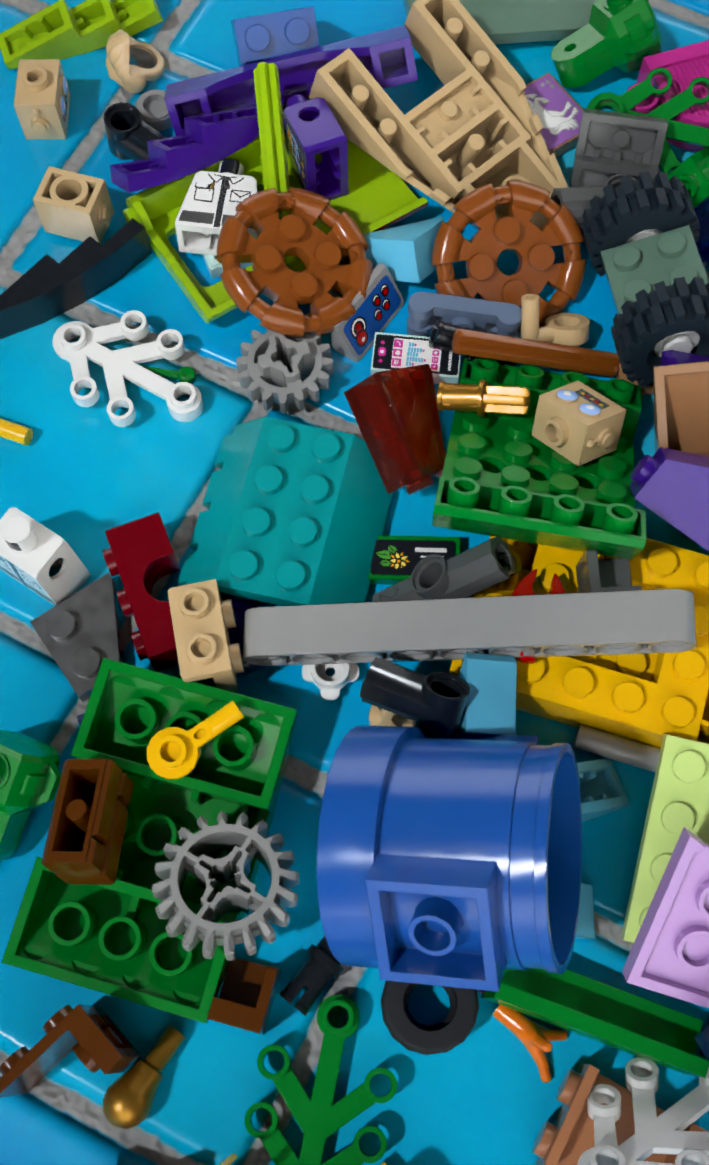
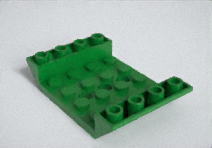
(522, 490)

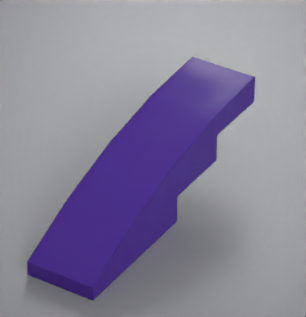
(205, 142)

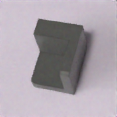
(603, 574)

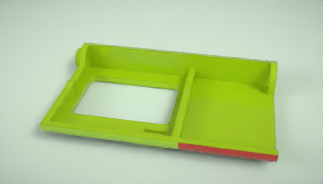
(374, 202)

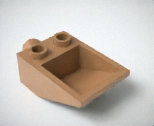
(682, 407)

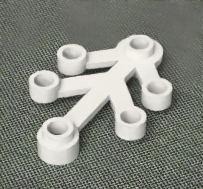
(123, 365)
(652, 1133)

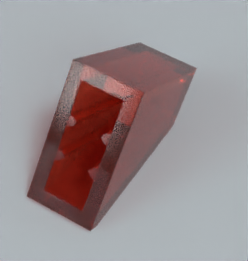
(400, 426)

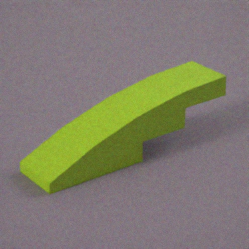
(69, 32)

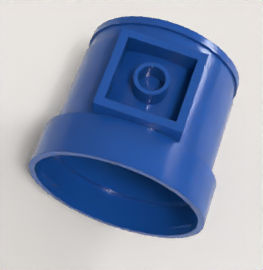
(450, 855)

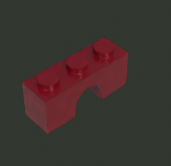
(142, 557)

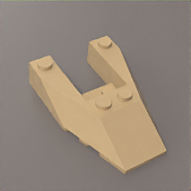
(462, 134)

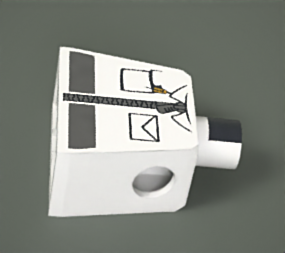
(209, 203)
(31, 550)

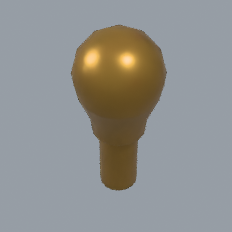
(133, 1093)

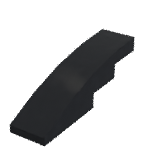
(58, 287)

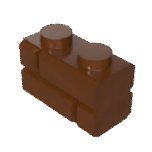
(88, 822)

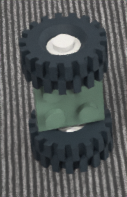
(648, 250)

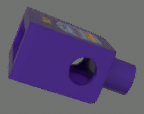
(313, 130)

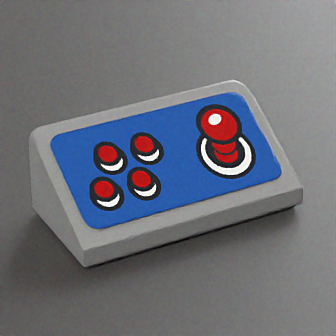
(372, 315)

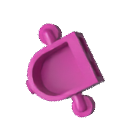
(684, 65)

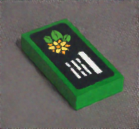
(398, 555)

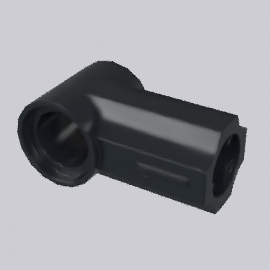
(127, 132)
(431, 700)

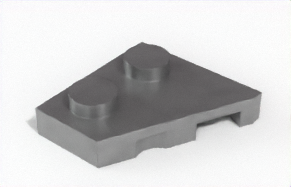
(82, 633)

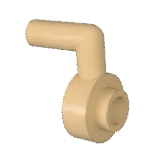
(560, 328)

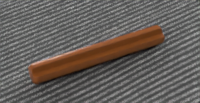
(535, 352)

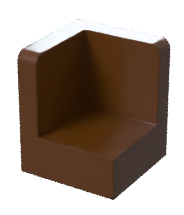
(246, 995)

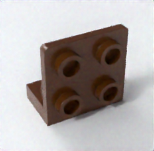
(82, 1029)

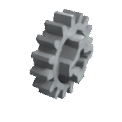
(270, 379)

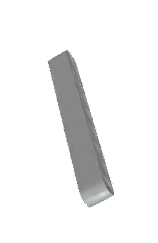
(484, 625)

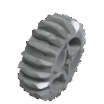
(192, 858)

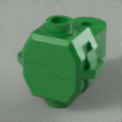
(615, 36)
(26, 781)

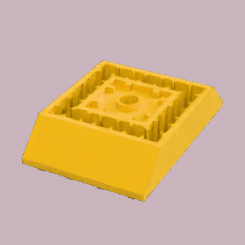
(623, 692)

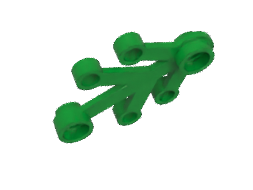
(676, 130)
(318, 1116)

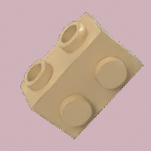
(202, 634)

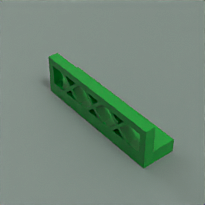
(605, 1016)

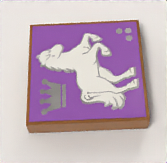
(557, 113)

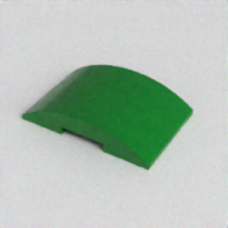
(111, 933)

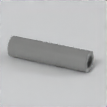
(616, 747)

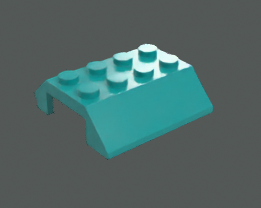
(289, 516)

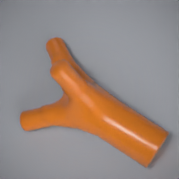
(533, 1036)

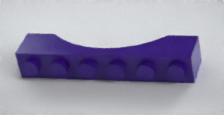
(384, 54)

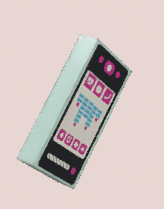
(403, 351)

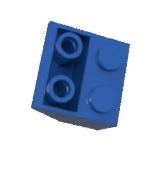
(274, 34)

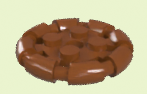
(514, 234)
(295, 237)

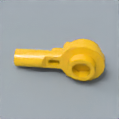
(176, 751)

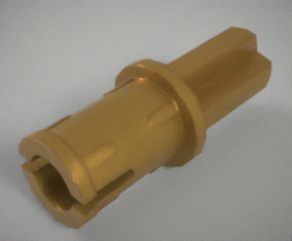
(483, 398)

